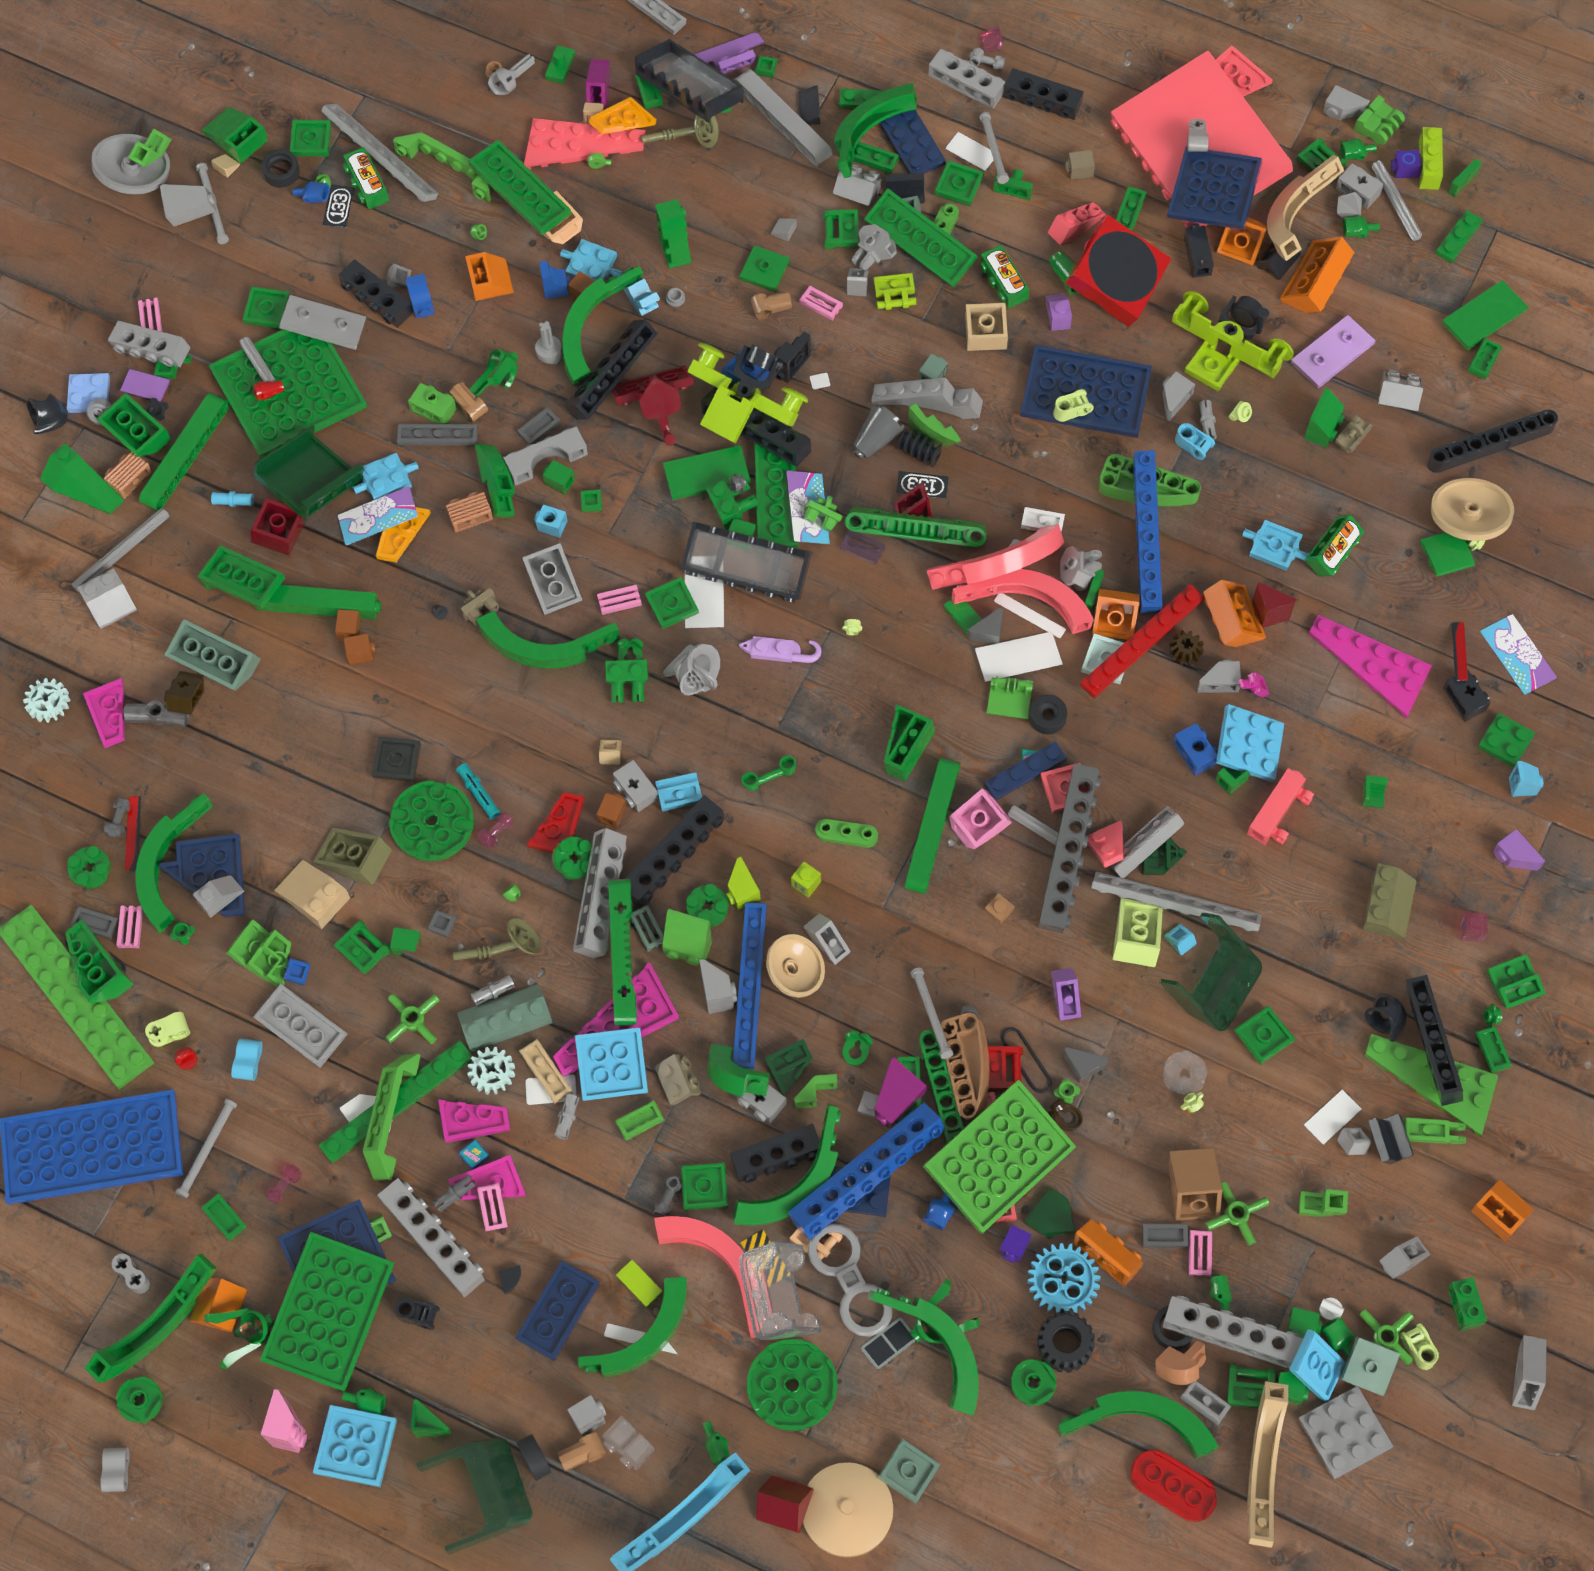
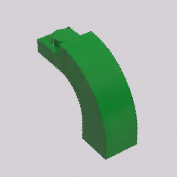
(733, 1078)

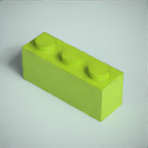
(1431, 158)

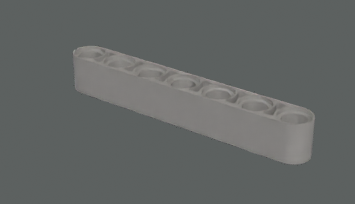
(783, 118)

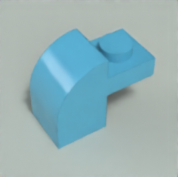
(641, 297)

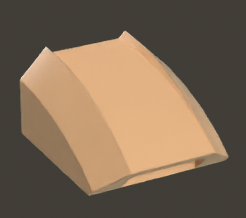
(567, 228)

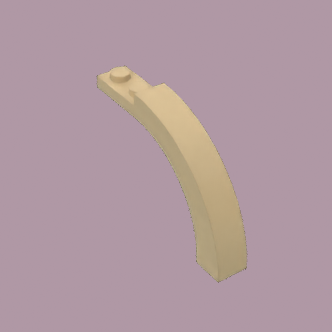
(1292, 199)
(1263, 1463)

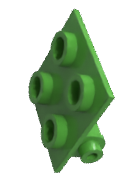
(1010, 697)

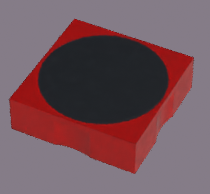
(1118, 270)

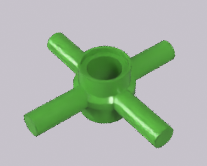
(409, 1011)
(1229, 1218)
(1392, 1330)

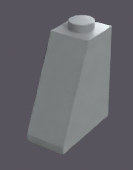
(186, 202)
(1530, 1372)

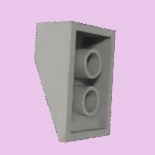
(552, 578)

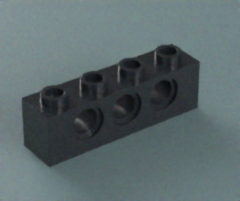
(1052, 91)
(355, 274)
(805, 1136)

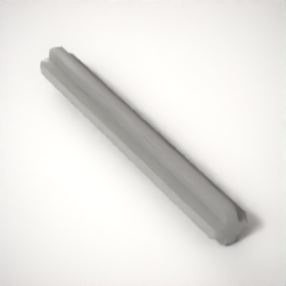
(1397, 201)

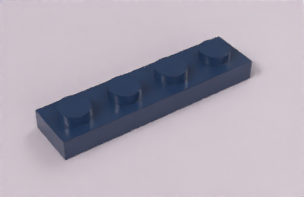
(1025, 771)

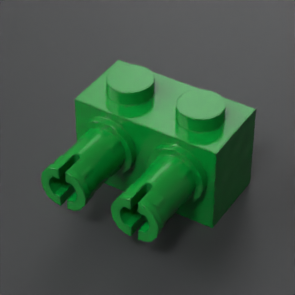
(726, 507)
(629, 671)

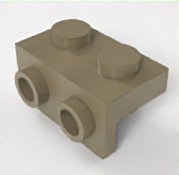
(677, 1078)

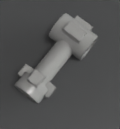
(977, 56)

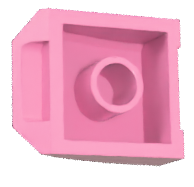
(979, 820)

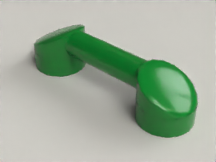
(787, 767)

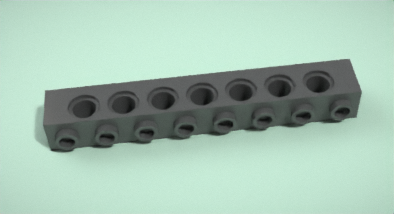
(1080, 776)

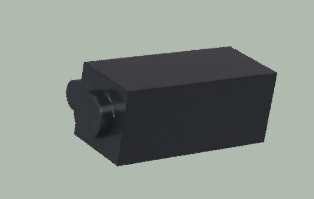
(1198, 251)

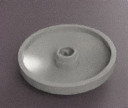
(122, 174)

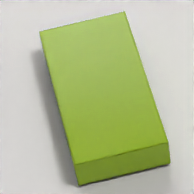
(639, 1283)

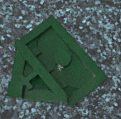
(1163, 858)
(1052, 1215)

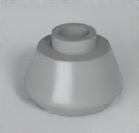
(96, 409)

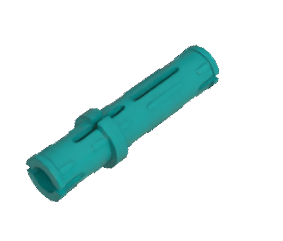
(465, 772)

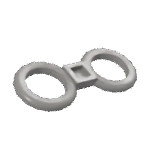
(849, 1279)

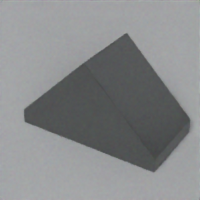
(987, 629)
(1084, 1063)

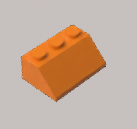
(1233, 614)
(1108, 1252)

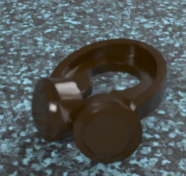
(1059, 1105)

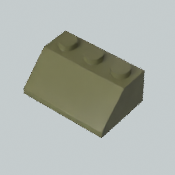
(1389, 902)

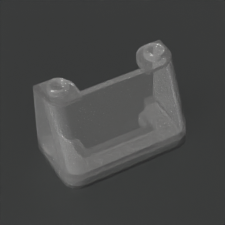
(773, 1292)

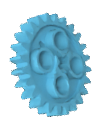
(1067, 1260)

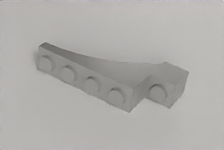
(930, 394)

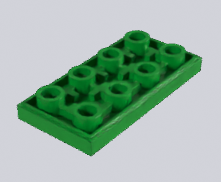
(1485, 315)
(695, 473)

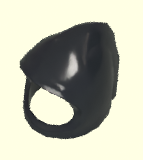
(47, 414)
(1393, 1010)

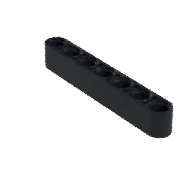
(1486, 447)

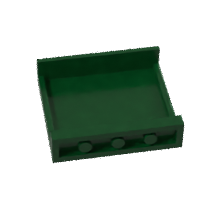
(306, 473)

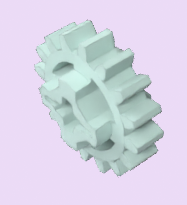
(40, 708)
(496, 1062)

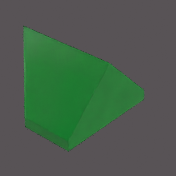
(425, 1423)

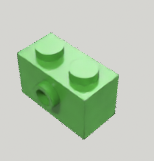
(432, 404)

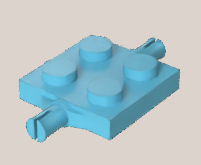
(591, 260)
(385, 476)
(1275, 545)

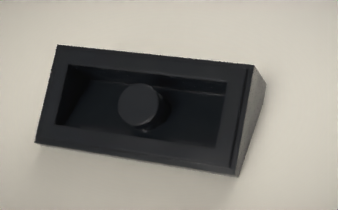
(810, 105)

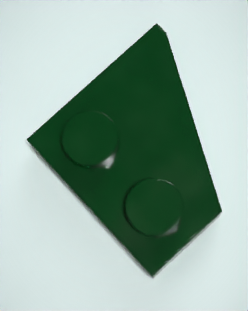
(788, 1064)

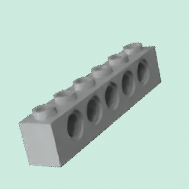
(596, 882)
(463, 1282)
(1220, 1335)

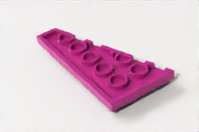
(1379, 666)
(653, 1013)

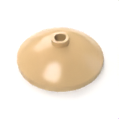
(802, 959)

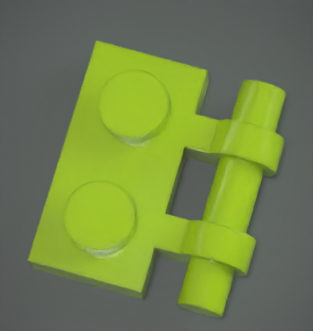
(894, 286)

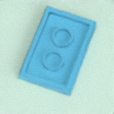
(1317, 1365)

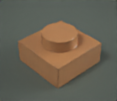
(999, 908)

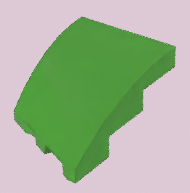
(931, 427)
(262, 952)

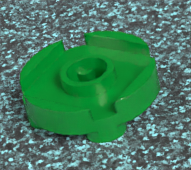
(566, 848)
(86, 856)
(710, 894)
(136, 1387)
(1029, 1395)

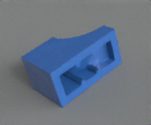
(554, 281)
(419, 296)

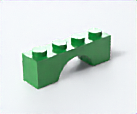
(1299, 1322)

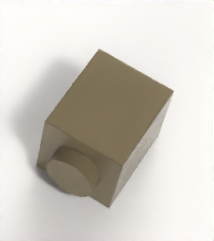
(1080, 164)

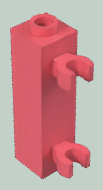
(1276, 807)

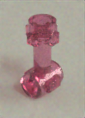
(488, 838)
(290, 1174)

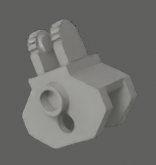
(873, 246)
(1080, 567)

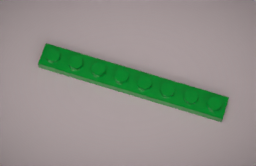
(409, 1093)

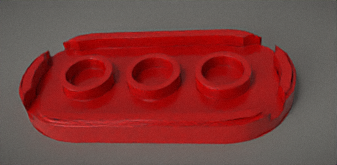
(1173, 1485)

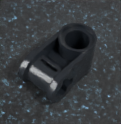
(422, 1313)

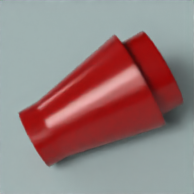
(267, 389)

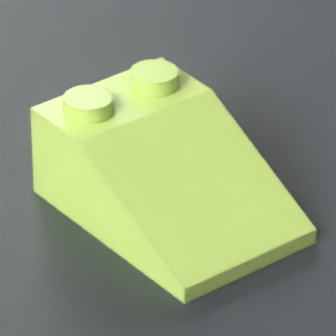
(1138, 933)

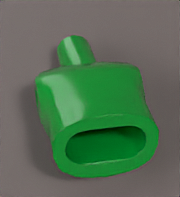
(1355, 149)
(1358, 227)
(1221, 1291)
(1338, 1335)
(367, 1400)
(715, 1445)

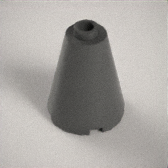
(877, 431)

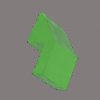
(152, 149)
(807, 1096)
(1323, 1204)

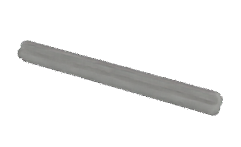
(122, 548)

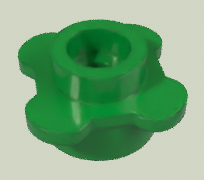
(182, 927)
(1492, 1015)

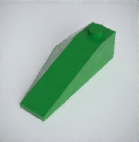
(71, 476)
(96, 969)

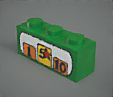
(365, 178)
(1004, 277)
(1334, 546)

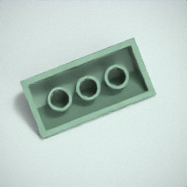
(212, 655)
(504, 1018)

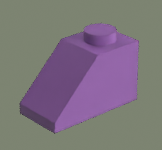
(1058, 311)
(1518, 853)
(1066, 993)

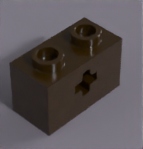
(184, 692)

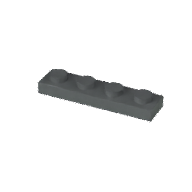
(438, 434)

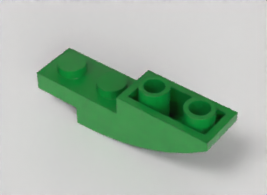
(498, 478)

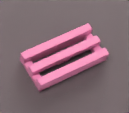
(148, 304)
(820, 306)
(624, 594)
(130, 910)
(491, 1201)
(1199, 1272)

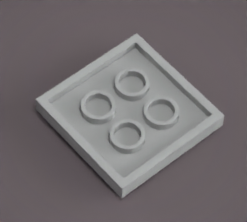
(1345, 1432)

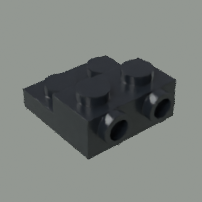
(793, 356)

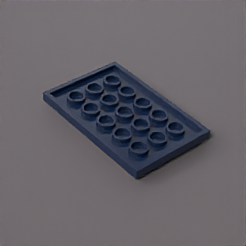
(1112, 387)

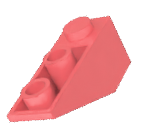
(1075, 222)

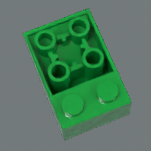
(236, 133)

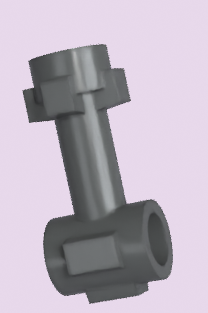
(115, 827)
(673, 1186)

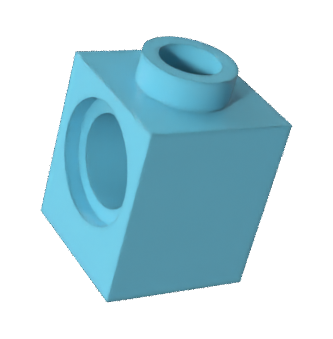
(552, 528)

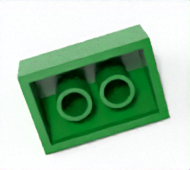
(134, 427)

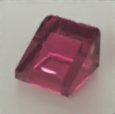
(992, 39)

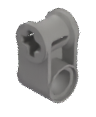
(1197, 136)

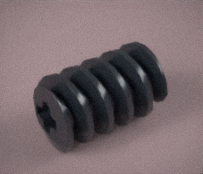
(920, 448)

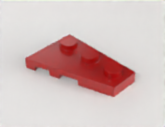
(559, 824)

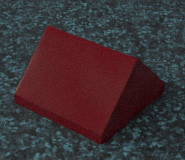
(1272, 605)
(783, 1503)

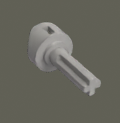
(507, 77)
(548, 347)

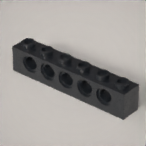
(610, 369)
(770, 434)
(702, 810)
(1434, 1040)

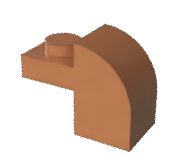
(1180, 1367)

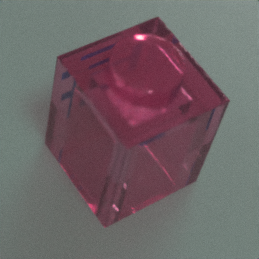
(1474, 927)

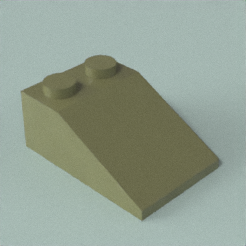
(353, 855)

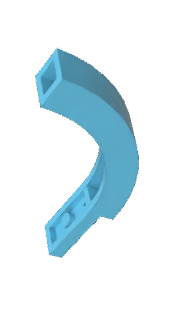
(683, 1516)

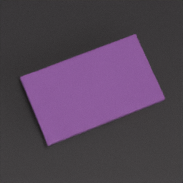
(144, 385)

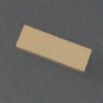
(545, 1071)

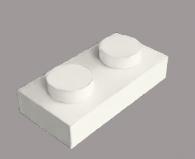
(1035, 519)

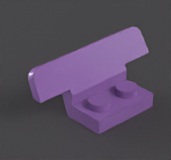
(732, 54)

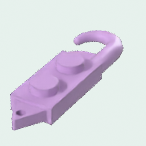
(779, 650)

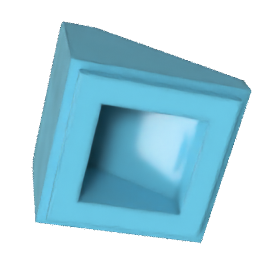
(1181, 939)

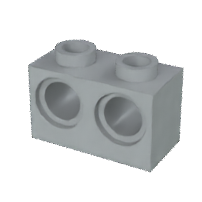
(587, 1415)

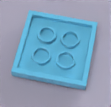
(1250, 743)
(611, 1064)
(355, 1446)

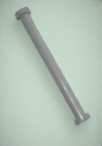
(985, 119)
(222, 238)
(945, 1052)
(183, 1191)

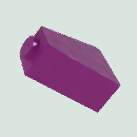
(598, 82)
(898, 1094)

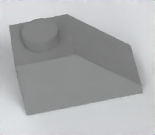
(1344, 104)
(1176, 393)
(1221, 678)
(217, 894)
(827, 938)
(1404, 1257)

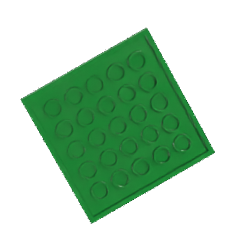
(314, 384)

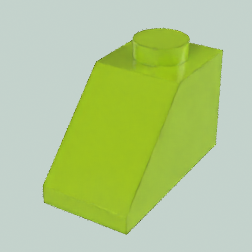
(742, 886)

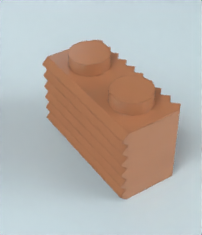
(127, 474)
(469, 511)

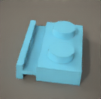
(678, 791)

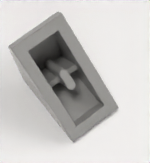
(857, 282)

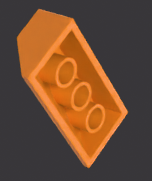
(1317, 274)

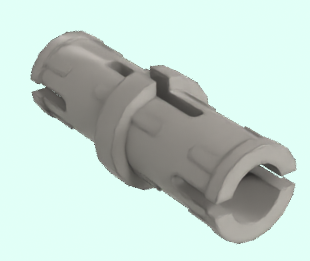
(1207, 419)
(492, 990)
(566, 1116)

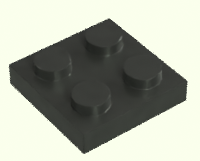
(396, 759)

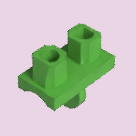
(830, 517)

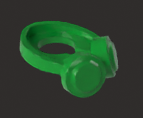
(635, 644)
(865, 1041)

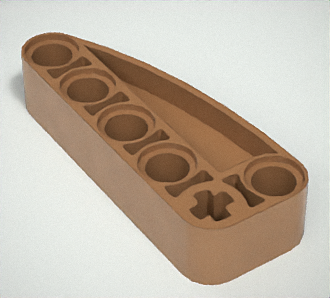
(971, 1056)

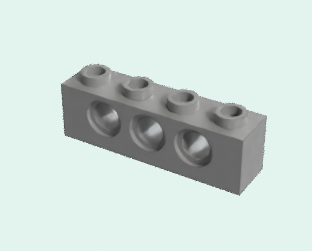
(954, 73)
(148, 344)

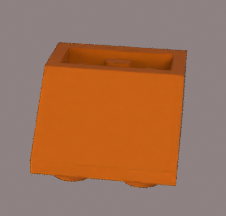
(488, 275)
(1502, 1210)

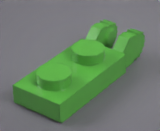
(1433, 1131)

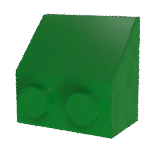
(1325, 419)

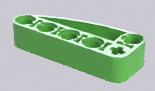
(1123, 483)

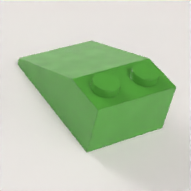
(686, 937)

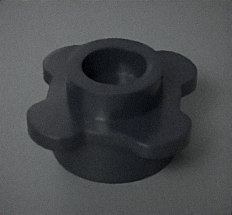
(162, 408)

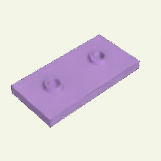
(1332, 351)

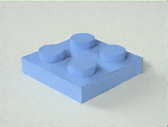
(85, 388)

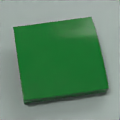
(1446, 553)
(1515, 981)

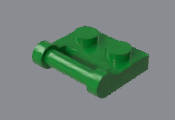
(1312, 158)
(847, 228)
(359, 953)
(1243, 1393)

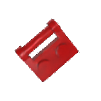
(997, 1066)

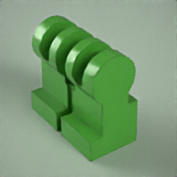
(1379, 121)

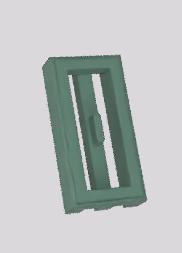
(655, 943)

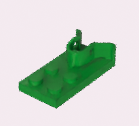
(240, 577)

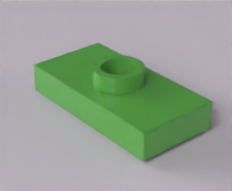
(639, 1120)

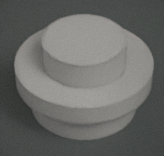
(675, 297)

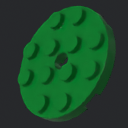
(429, 841)
(796, 1361)

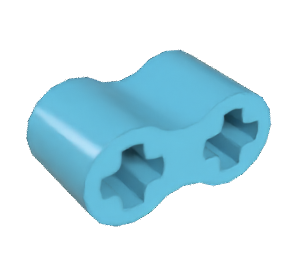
(247, 1059)

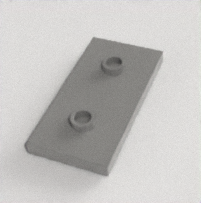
(322, 322)
(300, 1025)

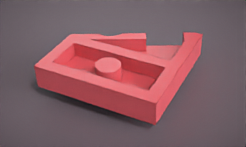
(1108, 844)

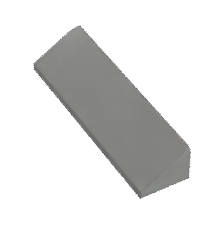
(1147, 840)

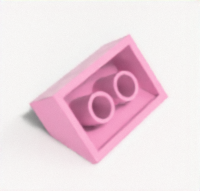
(282, 1425)

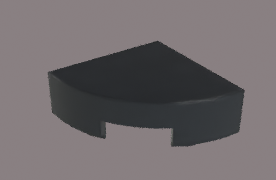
(510, 1278)

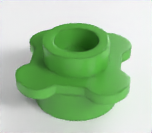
(1067, 1085)

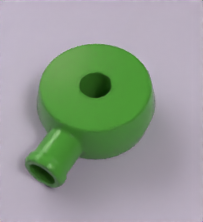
(597, 160)

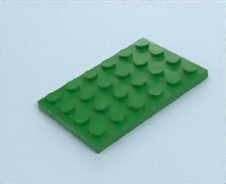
(327, 1311)

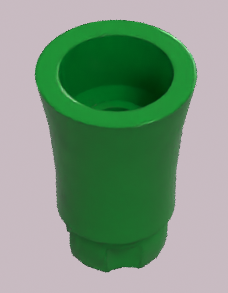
(1062, 266)

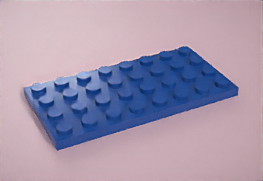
(91, 1147)

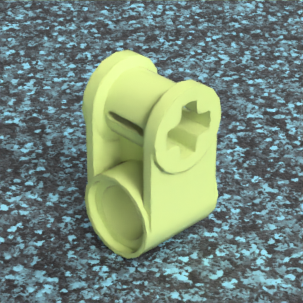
(1075, 405)
(169, 1029)
(1418, 1342)

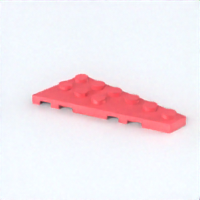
(1242, 71)
(573, 142)

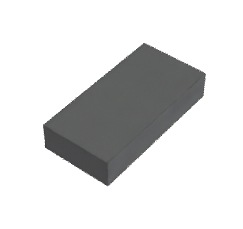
(539, 426)
(99, 923)
(1165, 1235)

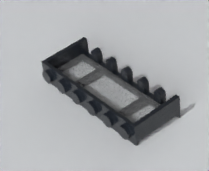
(688, 79)
(746, 561)

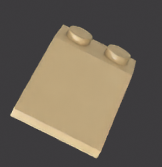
(313, 893)

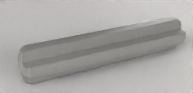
(256, 359)
(1033, 824)

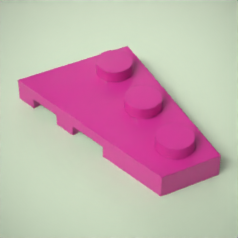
(107, 711)
(469, 1121)
(498, 1171)

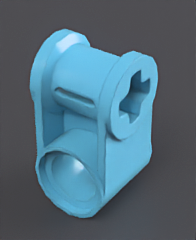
(1195, 442)

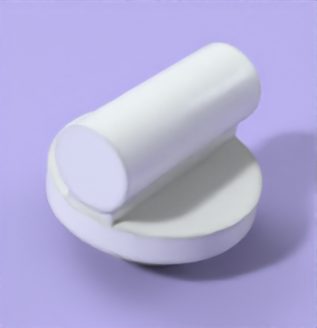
(1331, 1308)

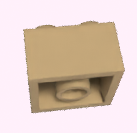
(986, 326)

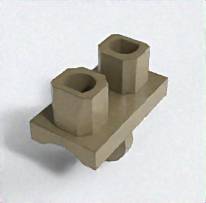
(1353, 434)
(477, 602)

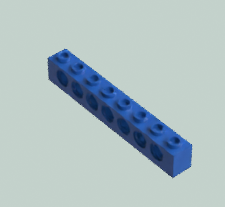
(1147, 532)
(855, 1173)

